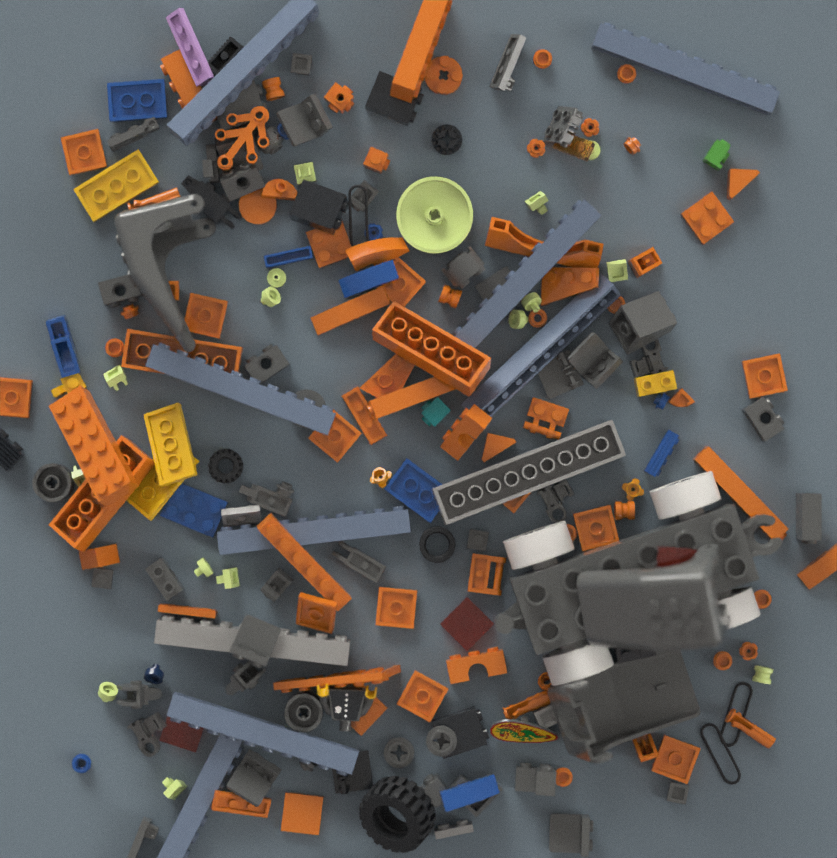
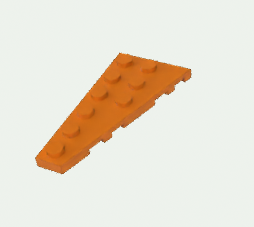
(339, 679)

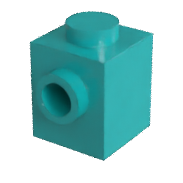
(434, 412)

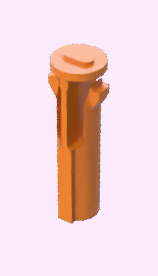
(164, 196)
(530, 704)
(749, 728)

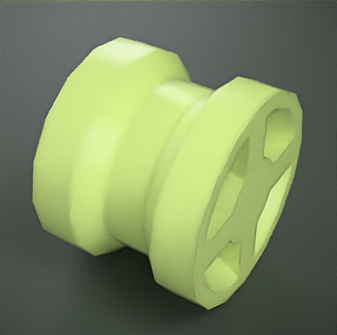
(762, 674)

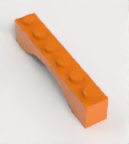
(507, 237)
(303, 561)

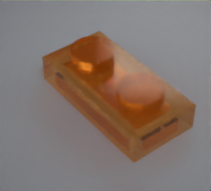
(579, 148)

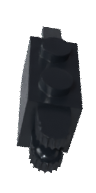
(214, 205)

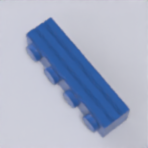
(287, 257)
(661, 453)

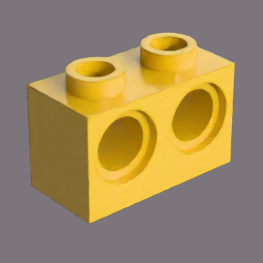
(655, 383)

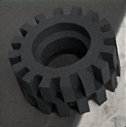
(217, 474)

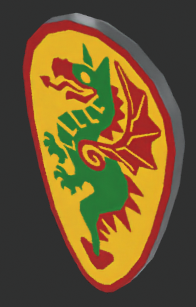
(521, 731)

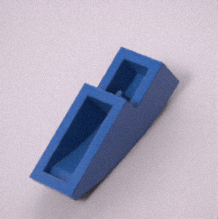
(368, 279)
(63, 346)
(469, 792)

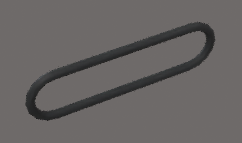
(350, 212)
(729, 708)
(727, 749)

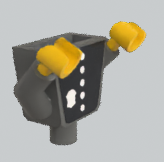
(346, 703)

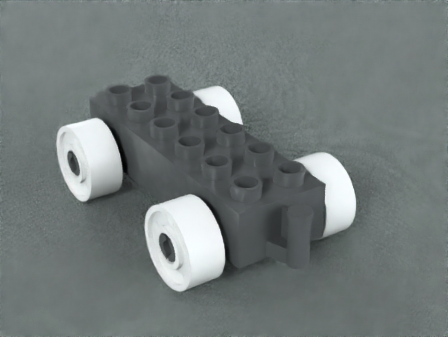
(549, 594)

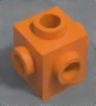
(336, 92)

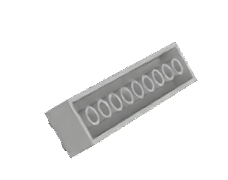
(528, 472)
(221, 636)

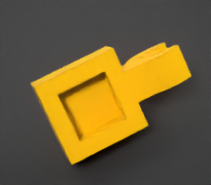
(69, 384)

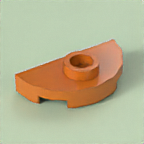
(279, 190)

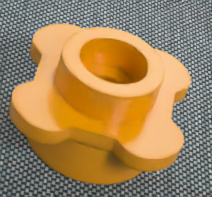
(377, 473)
(633, 484)

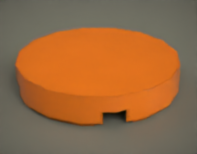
(256, 208)

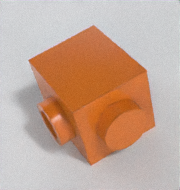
(376, 160)

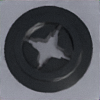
(440, 145)

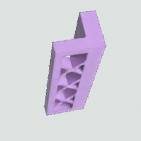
(190, 47)

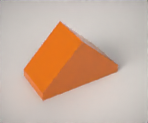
(738, 180)
(644, 262)
(494, 445)
(99, 556)
(645, 748)

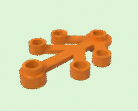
(244, 135)

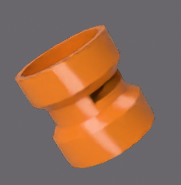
(272, 88)
(450, 296)
(624, 510)

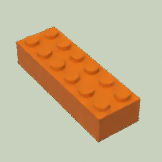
(420, 49)
(139, 345)
(431, 348)
(93, 446)
(84, 516)

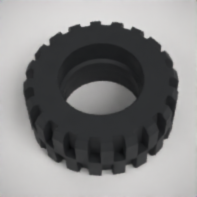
(406, 799)

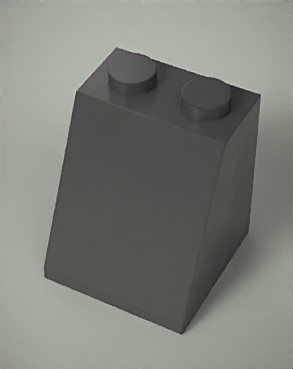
(642, 322)

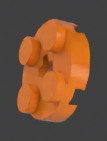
(454, 75)

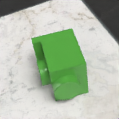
(717, 154)

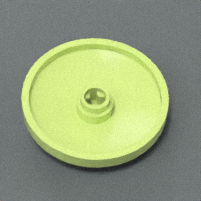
(434, 215)

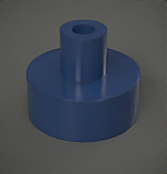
(154, 674)

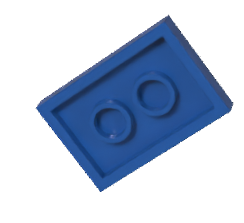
(137, 100)
(413, 488)
(194, 509)

